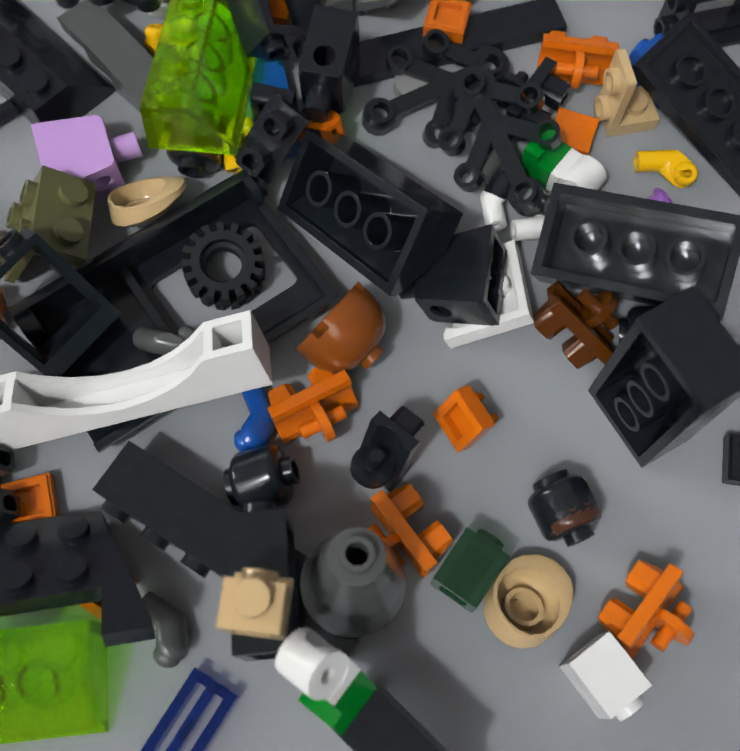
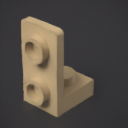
(620, 103)

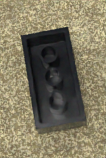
(636, 247)
(669, 376)

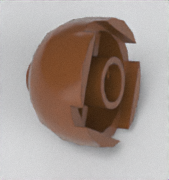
(347, 334)

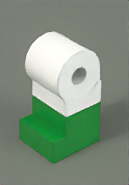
(562, 166)
(327, 677)

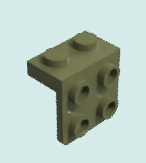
(58, 211)

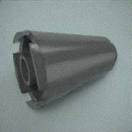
(352, 583)

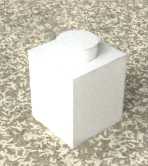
(606, 678)

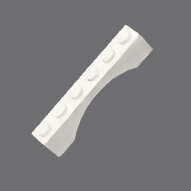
(214, 362)

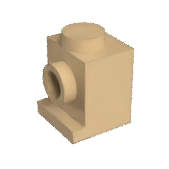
(255, 604)

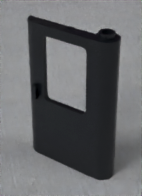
(133, 267)

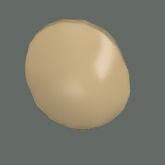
(144, 200)
(528, 601)

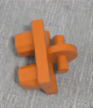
(578, 58)
(312, 408)
(393, 512)
(659, 592)

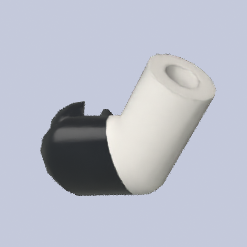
(492, 200)

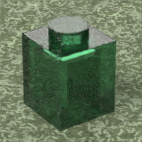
(471, 568)

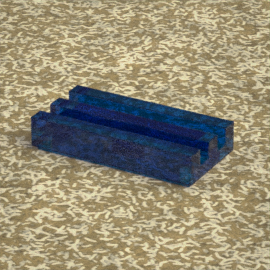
(177, 706)

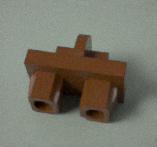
(590, 337)

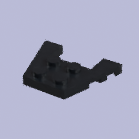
(70, 564)

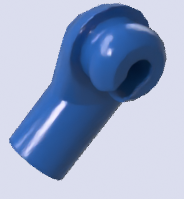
(259, 425)

